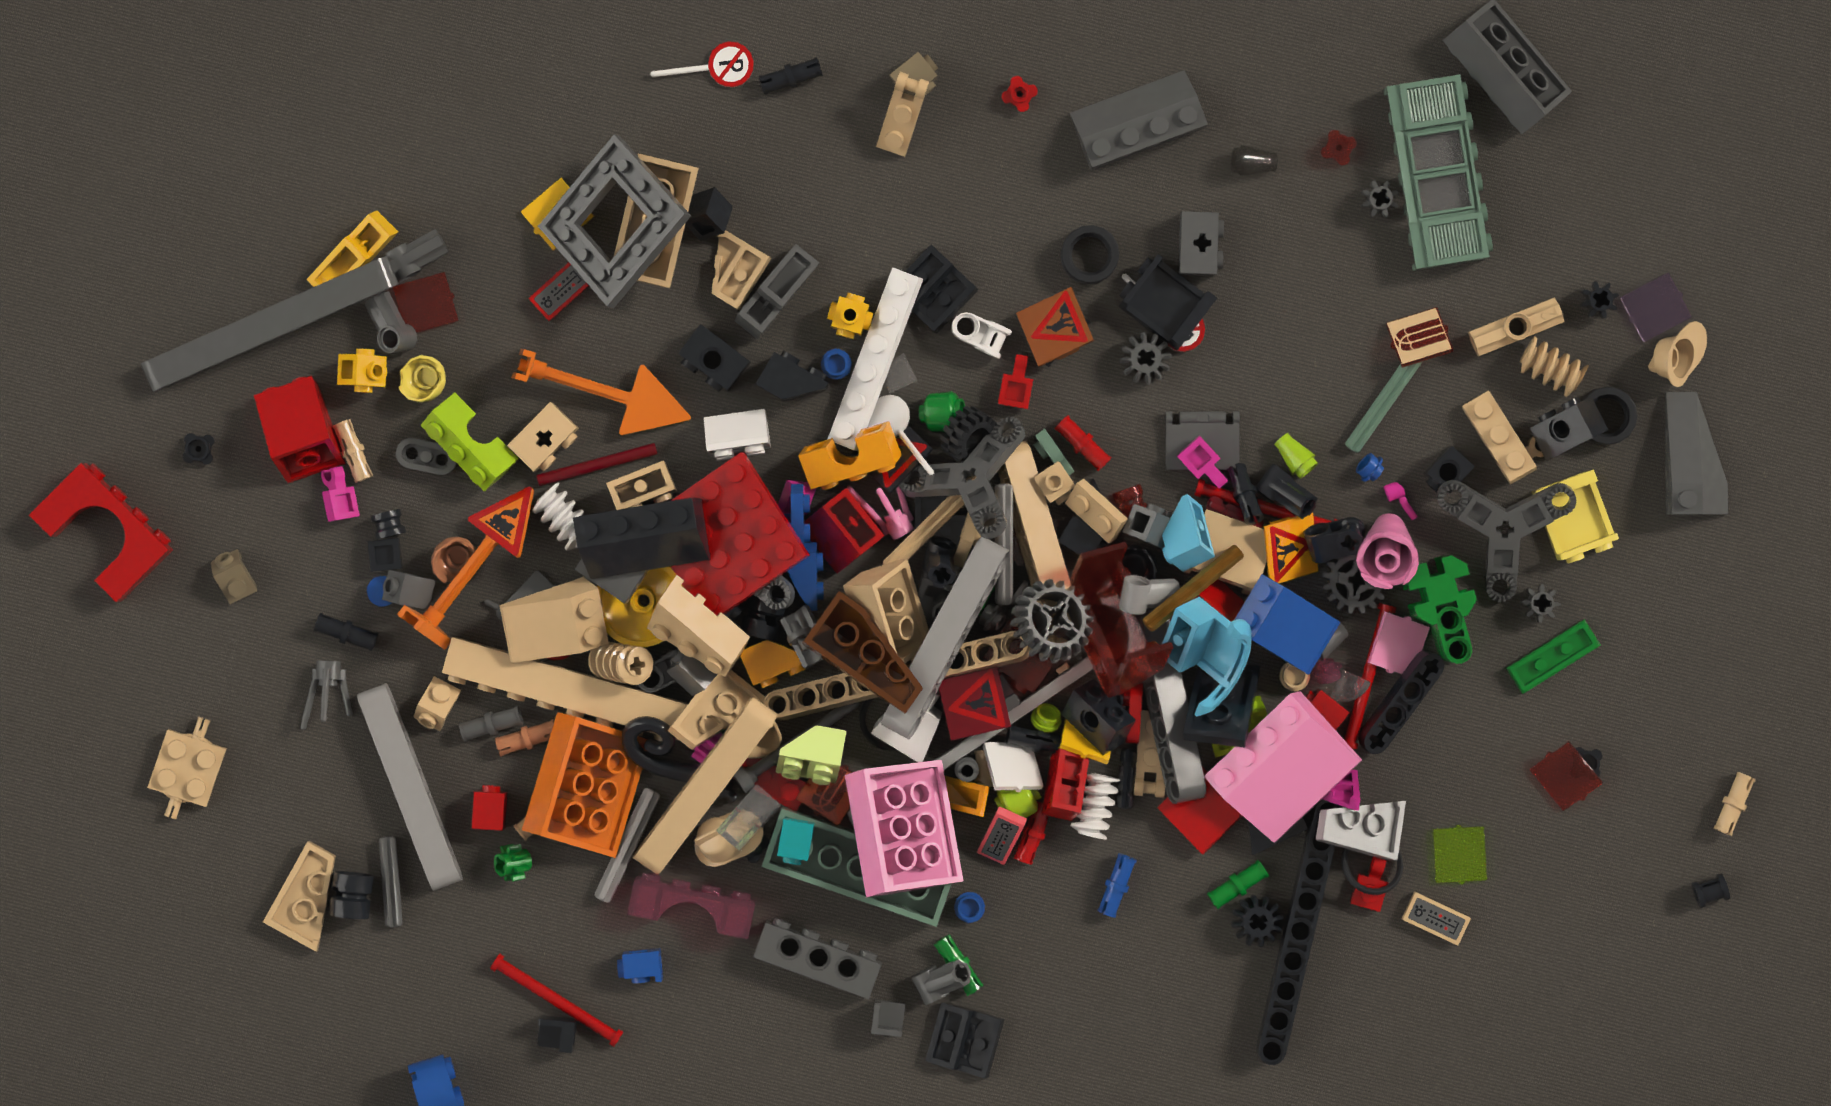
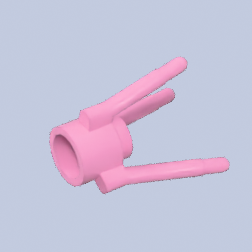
(896, 523)

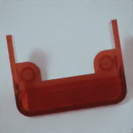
(1117, 641)

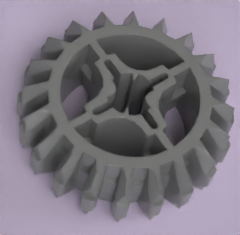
(1030, 610)

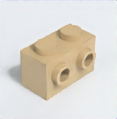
(643, 487)

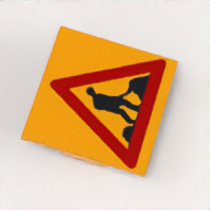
(1287, 549)

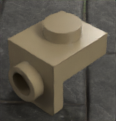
(232, 576)

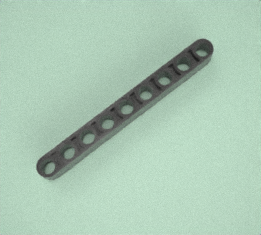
(269, 323)

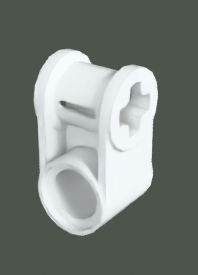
(982, 334)

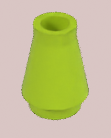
(1296, 456)

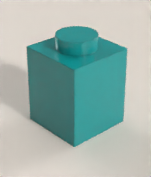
(795, 840)

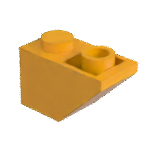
(768, 660)

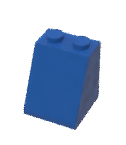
(1287, 624)

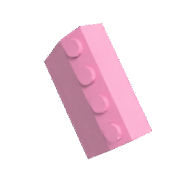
(1284, 767)
(903, 827)

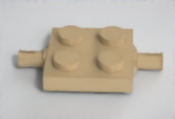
(187, 767)

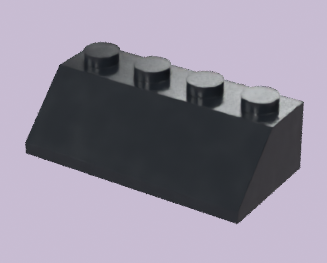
(642, 538)

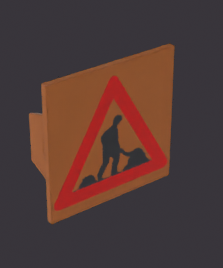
(1055, 327)

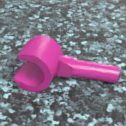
(1396, 491)

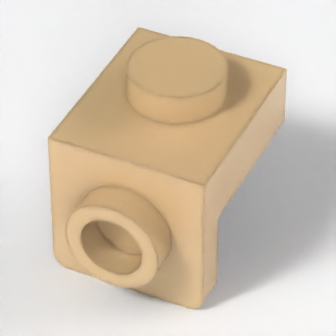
(1055, 483)
(436, 704)

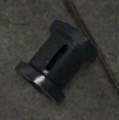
(1711, 890)

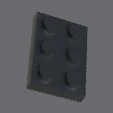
(1231, 718)

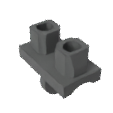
(797, 628)

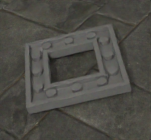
(664, 219)

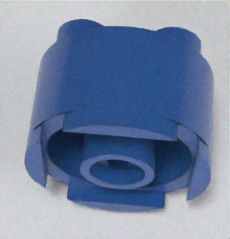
(433, 1082)

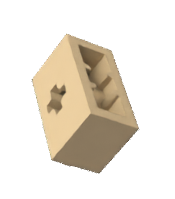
(527, 442)

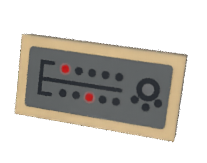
(1436, 918)

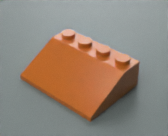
(583, 786)

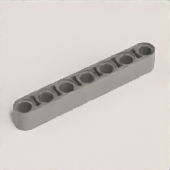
(949, 631)
(409, 786)

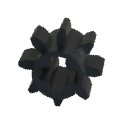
(1607, 297)

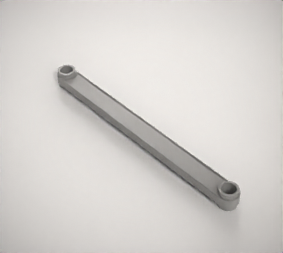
(1025, 707)

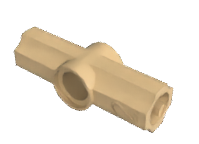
(1534, 320)

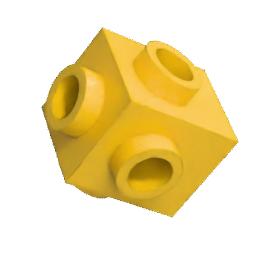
(850, 328)
(362, 370)

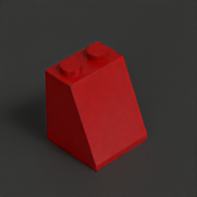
(298, 429)

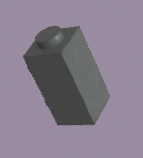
(1148, 524)

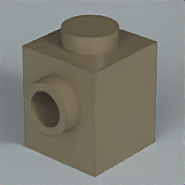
(918, 68)

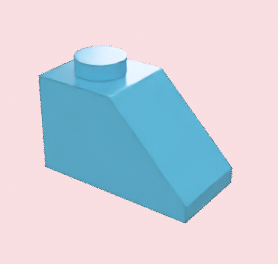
(1187, 536)

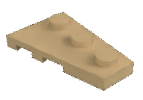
(713, 709)

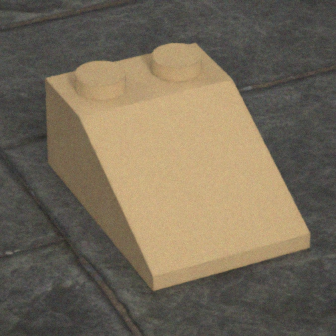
(555, 622)

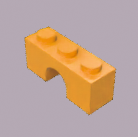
(827, 466)

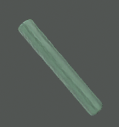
(1380, 407)

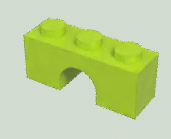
(480, 461)

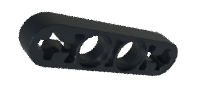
(1405, 705)

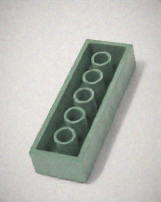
(837, 867)

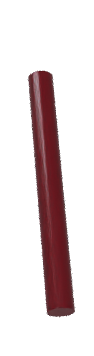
(596, 464)

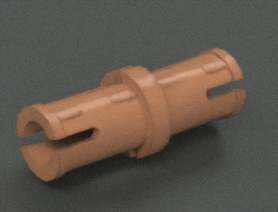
(524, 738)

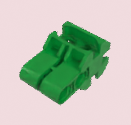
(1440, 595)

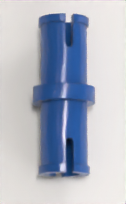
(1116, 885)

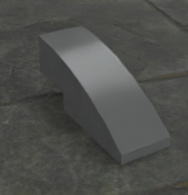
(776, 291)

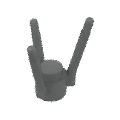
(327, 674)

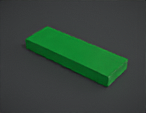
(1553, 656)

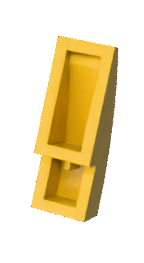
(355, 249)

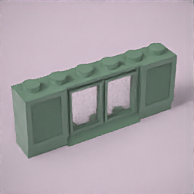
(1438, 172)

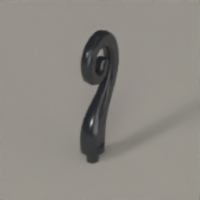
(657, 766)

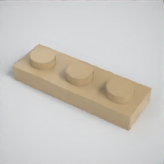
(1499, 437)

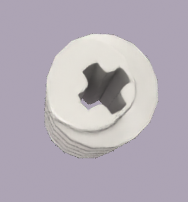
(560, 514)
(1095, 804)

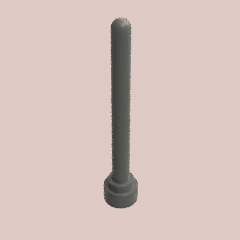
(747, 776)

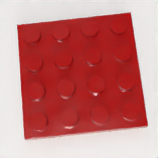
(745, 536)

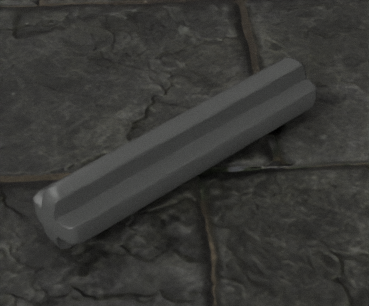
(390, 881)

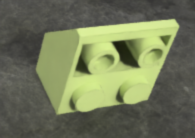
(813, 755)

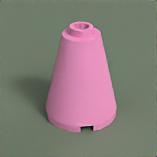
(1387, 553)

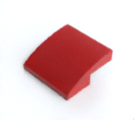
(1202, 819)

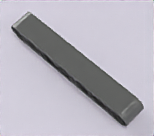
(1168, 714)

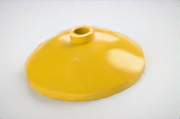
(630, 621)

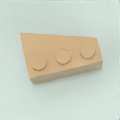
(696, 629)

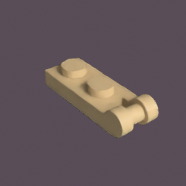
(902, 115)
(1148, 761)

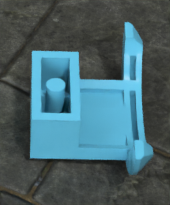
(1213, 643)

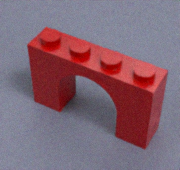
(142, 545)

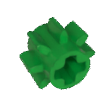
(512, 862)

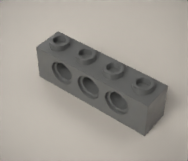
(858, 983)

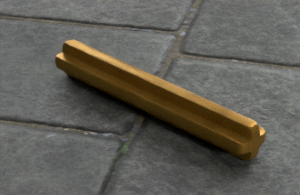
(1193, 587)

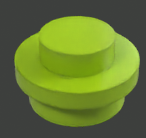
(1046, 718)

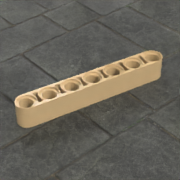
(1034, 524)
(705, 785)

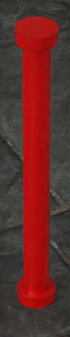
(1266, 507)
(1368, 674)
(556, 1000)

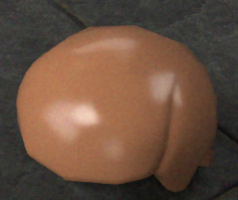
(450, 557)

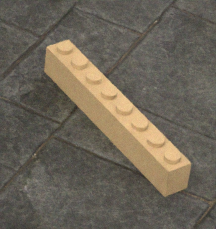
(555, 686)

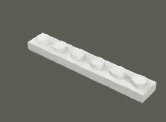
(875, 357)

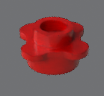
(1010, 96)

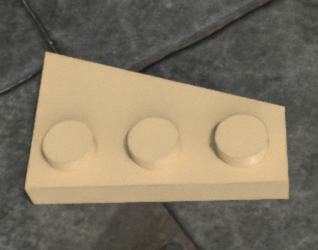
(304, 897)

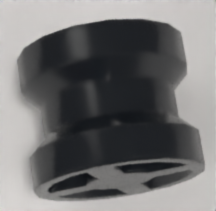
(388, 524)

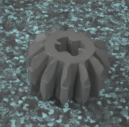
(1144, 368)

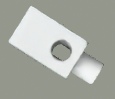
(918, 744)

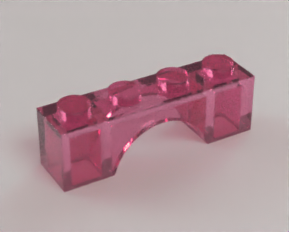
(730, 912)

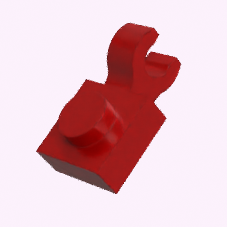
(1016, 388)
(1371, 880)

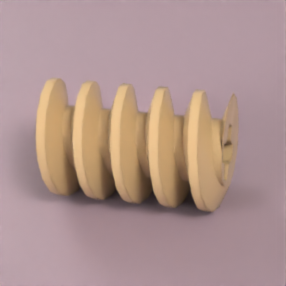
(1552, 366)
(621, 663)

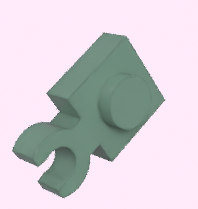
(1047, 448)

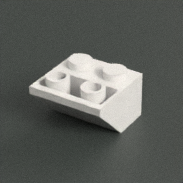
(737, 433)

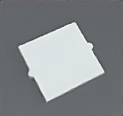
(1012, 767)

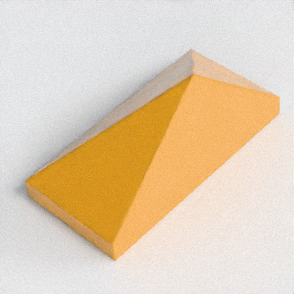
(967, 796)

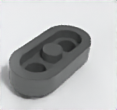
(427, 456)

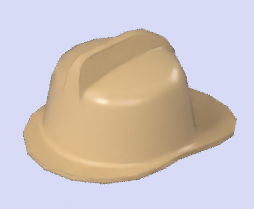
(1680, 354)
(714, 849)

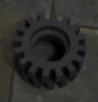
(965, 432)

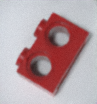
(1065, 785)

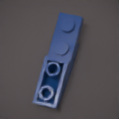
(805, 573)

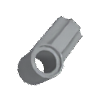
(1141, 593)

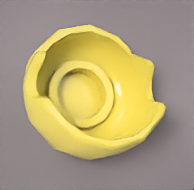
(422, 379)

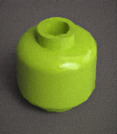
(1020, 803)

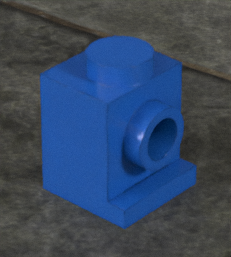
(641, 965)

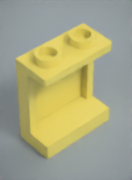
(1585, 526)

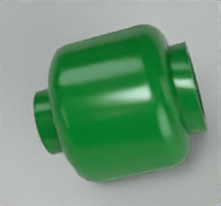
(938, 409)

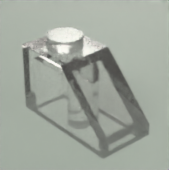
(748, 817)

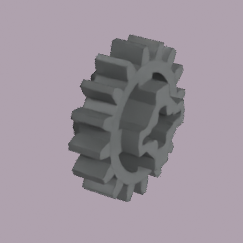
(1352, 595)

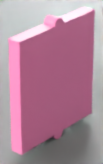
(1397, 642)

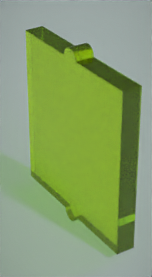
(1459, 854)

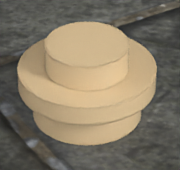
(1293, 678)

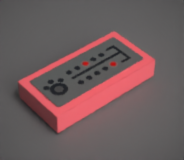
(1001, 835)

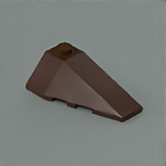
(858, 648)

